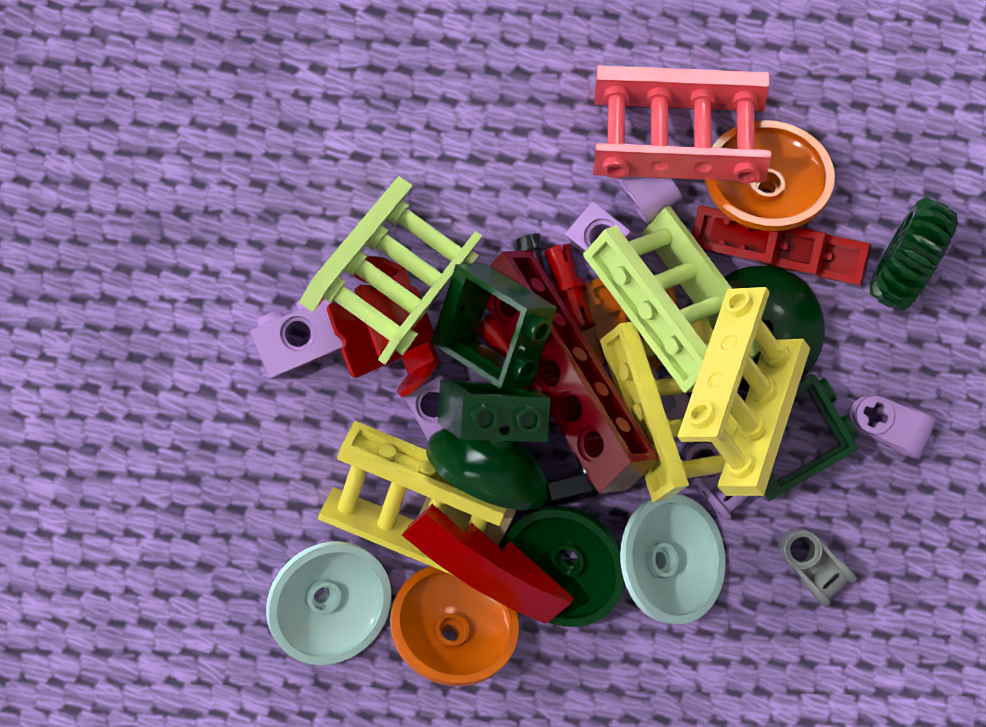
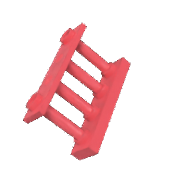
(681, 89)

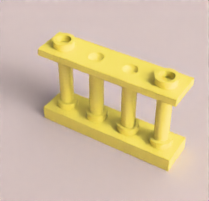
(641, 392)
(768, 401)
(406, 468)

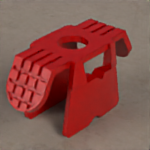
(364, 345)

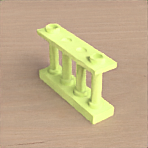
(372, 233)
(644, 294)

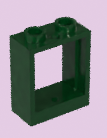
(458, 330)
(480, 408)
(841, 429)

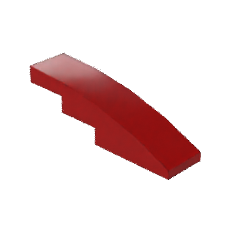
(792, 250)
(480, 563)

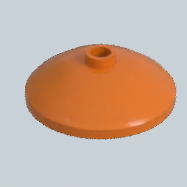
(797, 177)
(441, 602)

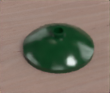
(789, 308)
(490, 470)
(592, 578)

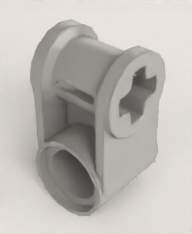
(820, 569)

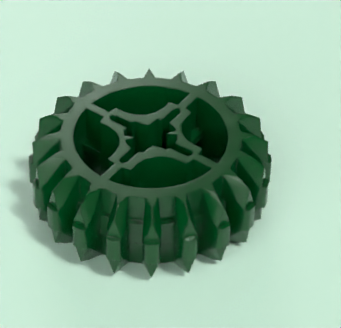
(913, 254)

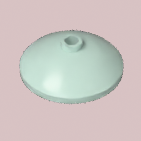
(673, 559)
(343, 617)

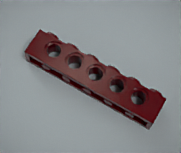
(581, 392)

